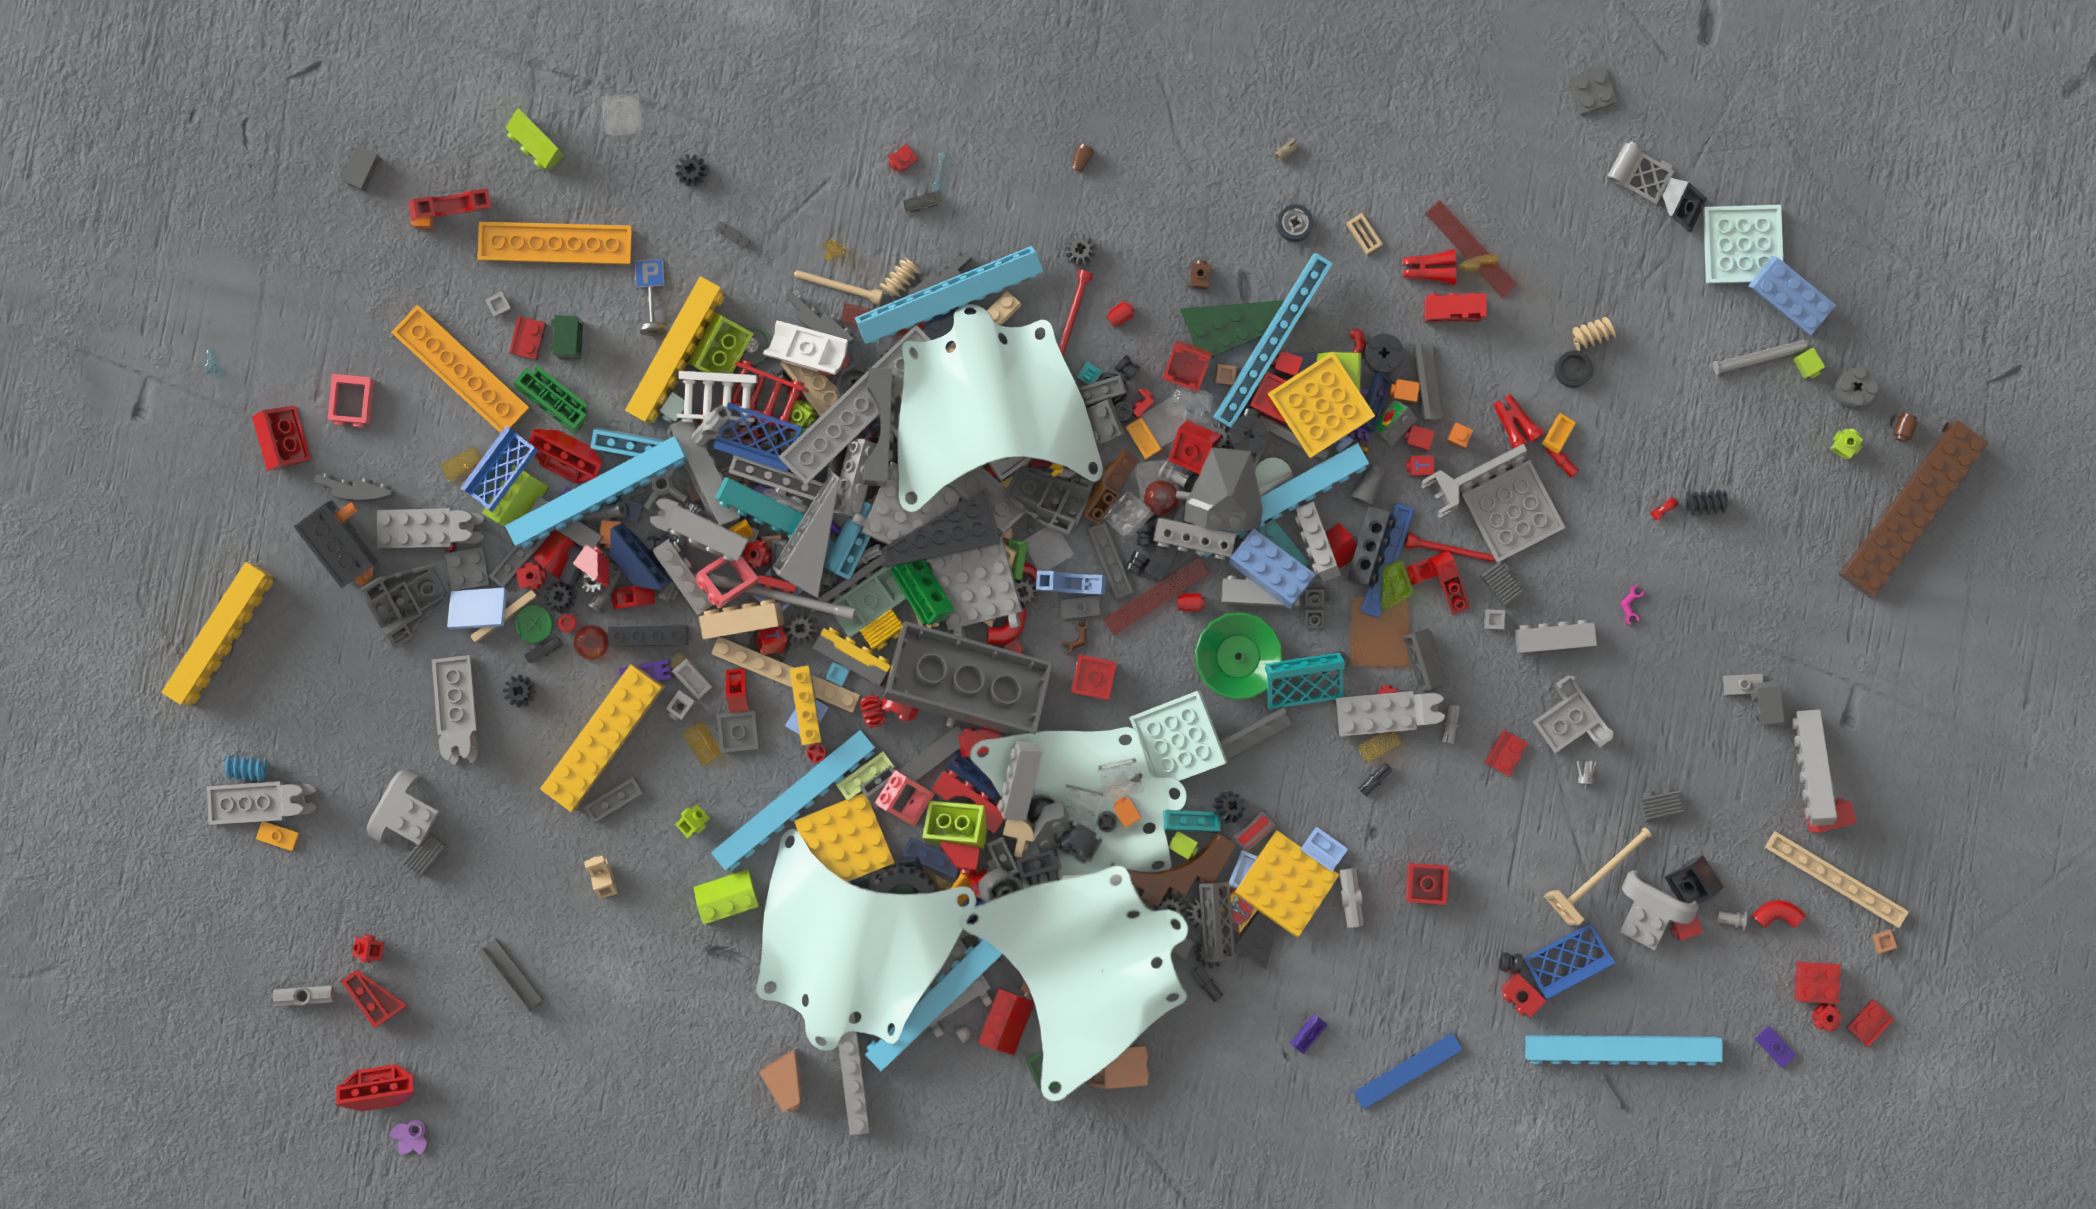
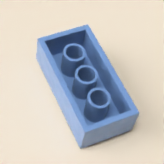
(1791, 295)
(1272, 568)

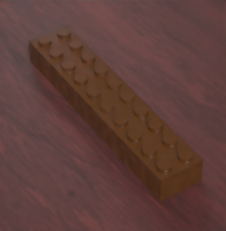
(1913, 508)

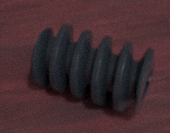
(1706, 502)

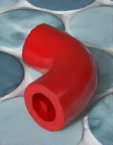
(1005, 634)
(1778, 910)

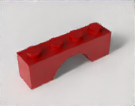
(449, 205)
(949, 786)

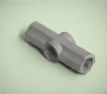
(711, 425)
(1351, 897)
(315, 994)

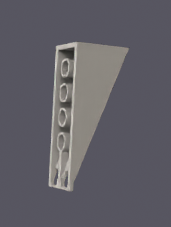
(805, 552)

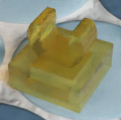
(833, 249)

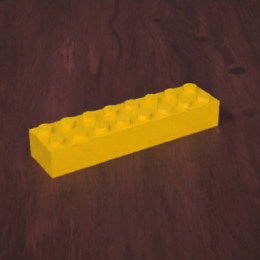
(675, 351)
(218, 634)
(602, 737)

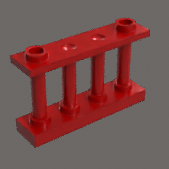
(797, 386)

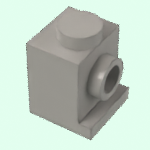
(683, 698)

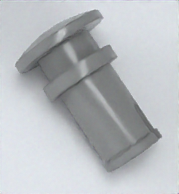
(766, 445)
(1172, 474)
(1733, 919)

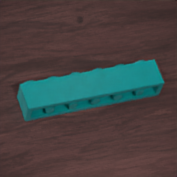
(759, 506)

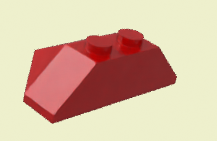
(565, 455)
(375, 1088)

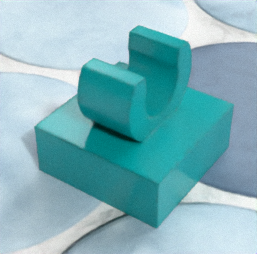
(1089, 373)

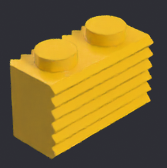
(882, 630)

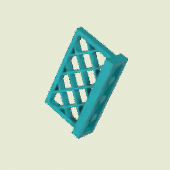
(1304, 668)

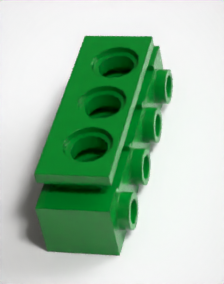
(549, 401)
(923, 592)

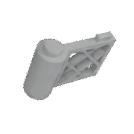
(1626, 166)

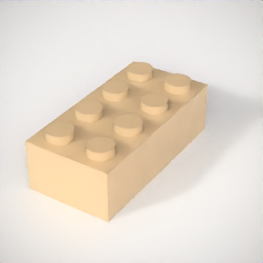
(737, 620)

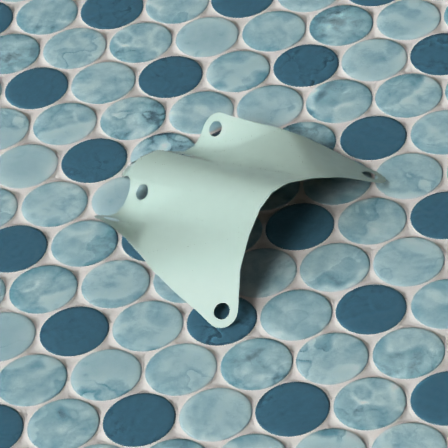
(987, 405)
(1074, 761)
(1060, 944)
(850, 947)

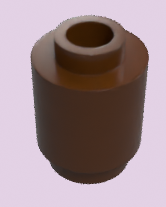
(1905, 427)

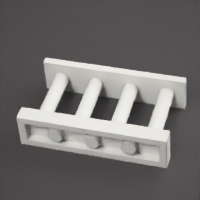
(708, 379)

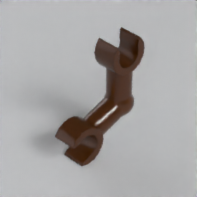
(1081, 638)

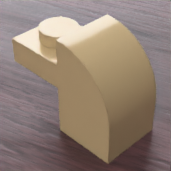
(1023, 831)
(601, 876)

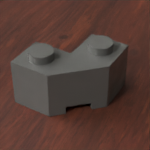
(1053, 820)

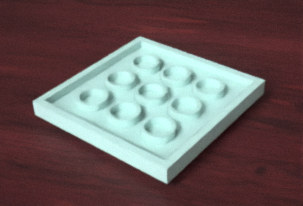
(1740, 241)
(1179, 738)

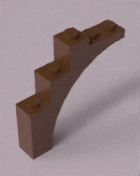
(1204, 865)

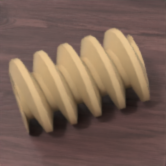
(900, 278)
(1593, 332)

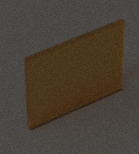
(1379, 639)

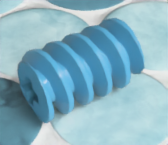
(245, 769)

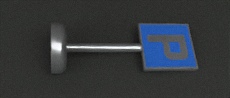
(648, 275)

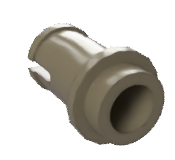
(1285, 151)

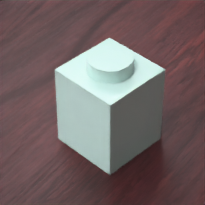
(672, 407)

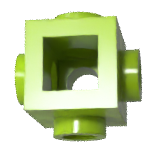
(803, 414)
(1846, 449)
(692, 821)

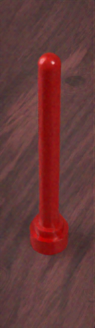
(1083, 279)
(1413, 541)

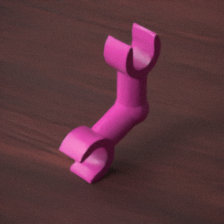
(1626, 605)

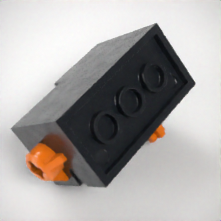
(337, 543)

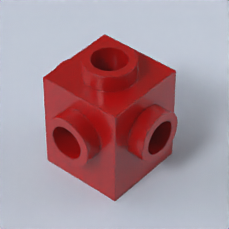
(763, 554)
(525, 579)
(368, 948)
(1820, 1015)

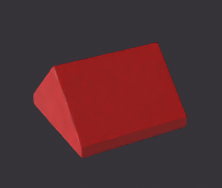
(1342, 544)
(553, 553)

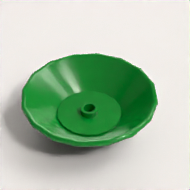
(1232, 635)

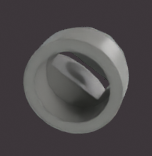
(963, 1034)

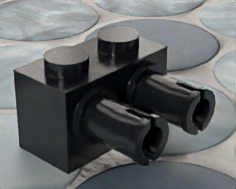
(1034, 865)

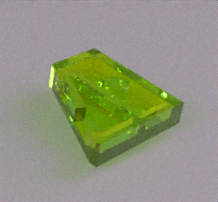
(1395, 585)

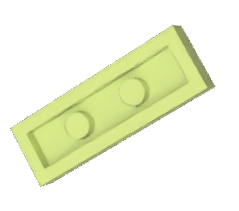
(851, 785)

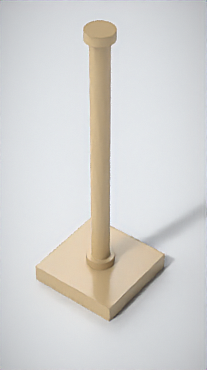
(1565, 906)

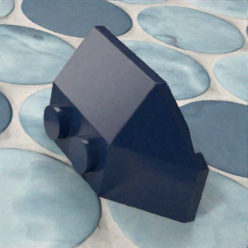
(634, 559)

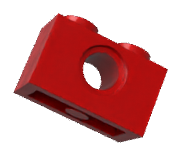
(1533, 998)

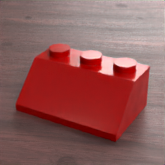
(281, 437)
(1006, 1021)

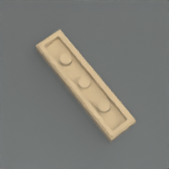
(509, 612)

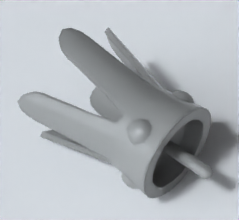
(1586, 775)

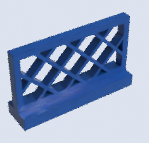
(748, 450)
(493, 463)
(1572, 978)

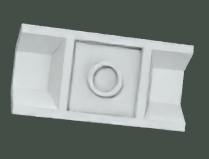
(807, 348)

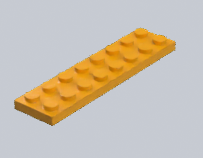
(555, 243)
(460, 369)

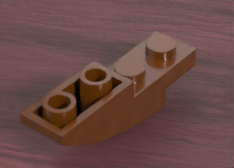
(1107, 487)

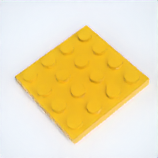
(1321, 405)
(846, 838)
(1286, 884)

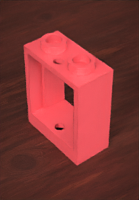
(338, 379)
(714, 595)
(916, 804)

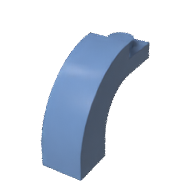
(1070, 583)

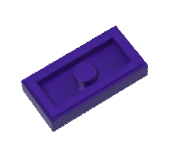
(1308, 1033)
(1775, 1046)

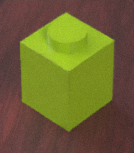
(1809, 363)
(1183, 845)

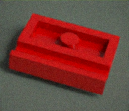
(527, 338)
(771, 582)
(1506, 753)
(1869, 1023)

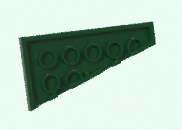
(1231, 325)

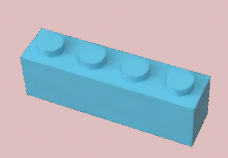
(622, 442)
(848, 547)

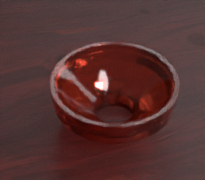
(1161, 507)
(601, 642)

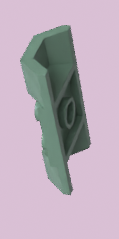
(870, 600)

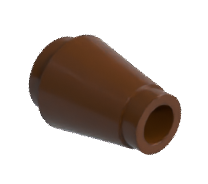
(1082, 157)

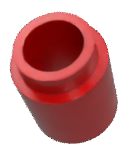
(1120, 314)
(1190, 602)

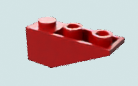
(1450, 582)

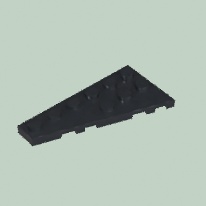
(952, 532)

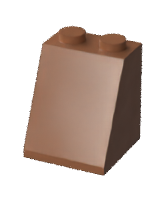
(1124, 1071)
(785, 1081)

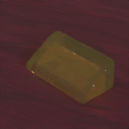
(461, 464)
(702, 743)

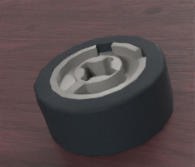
(1285, 219)

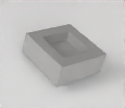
(498, 304)
(1494, 619)

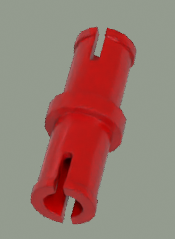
(1562, 460)

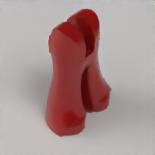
(1444, 275)
(1515, 437)

